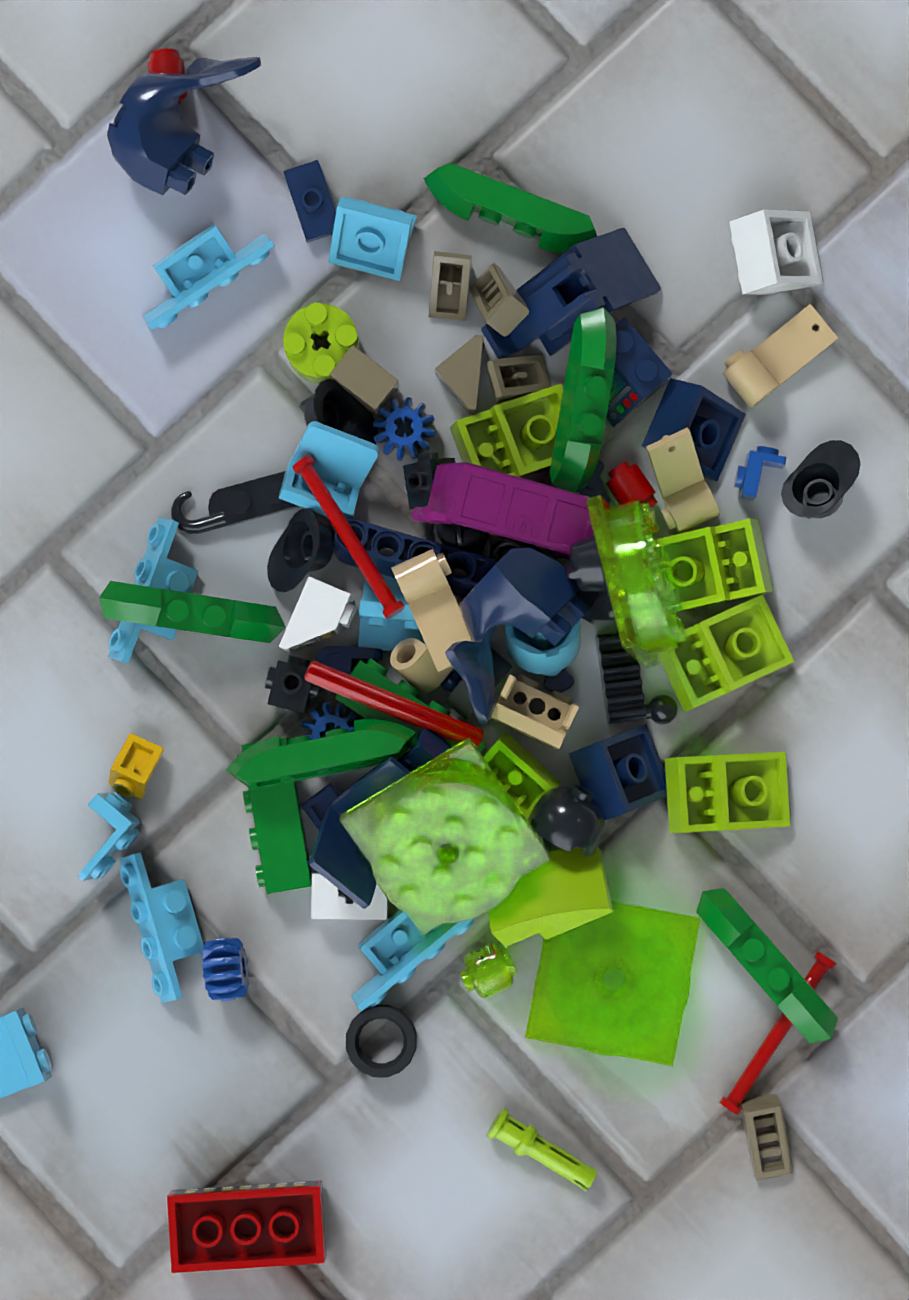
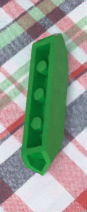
(495, 201)
(584, 400)
(190, 612)
(273, 764)
(767, 965)

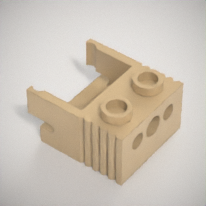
(534, 726)

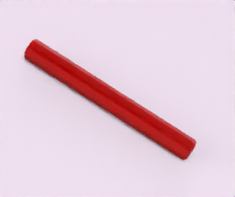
(391, 704)

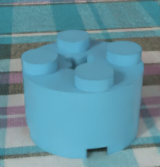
(539, 654)

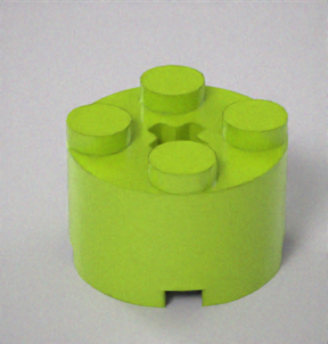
(315, 322)

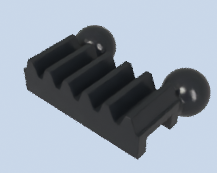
(624, 686)

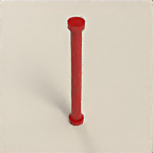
(348, 537)
(772, 1041)

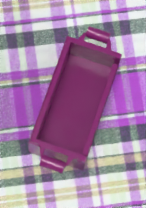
(506, 507)

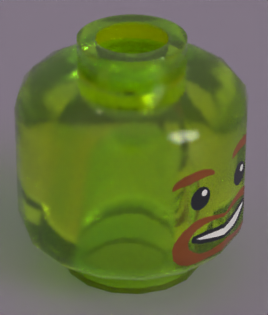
(488, 970)

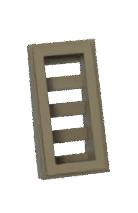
(498, 300)
(760, 1106)

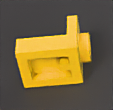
(134, 766)

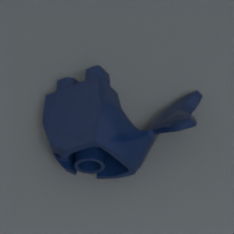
(151, 135)
(518, 591)

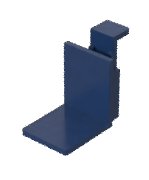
(584, 278)
(335, 851)

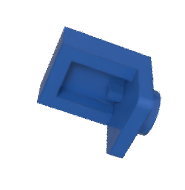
(748, 476)

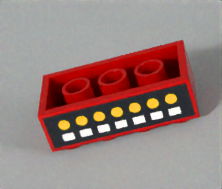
(246, 1226)

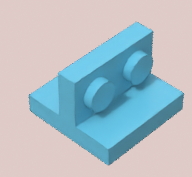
(371, 238)
(384, 633)

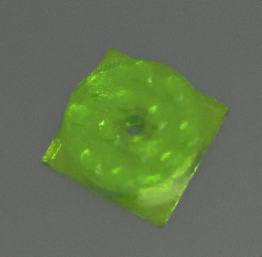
(637, 578)
(441, 803)
(642, 1014)

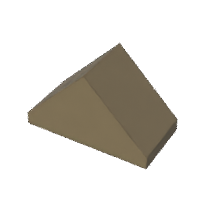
(450, 285)
(462, 373)
(517, 377)
(365, 380)

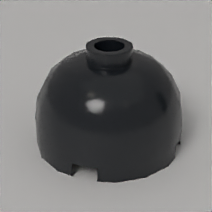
(569, 818)

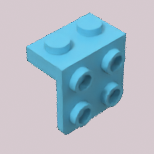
(340, 462)
(117, 813)
(20, 1056)

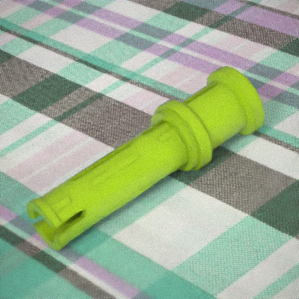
(527, 1141)

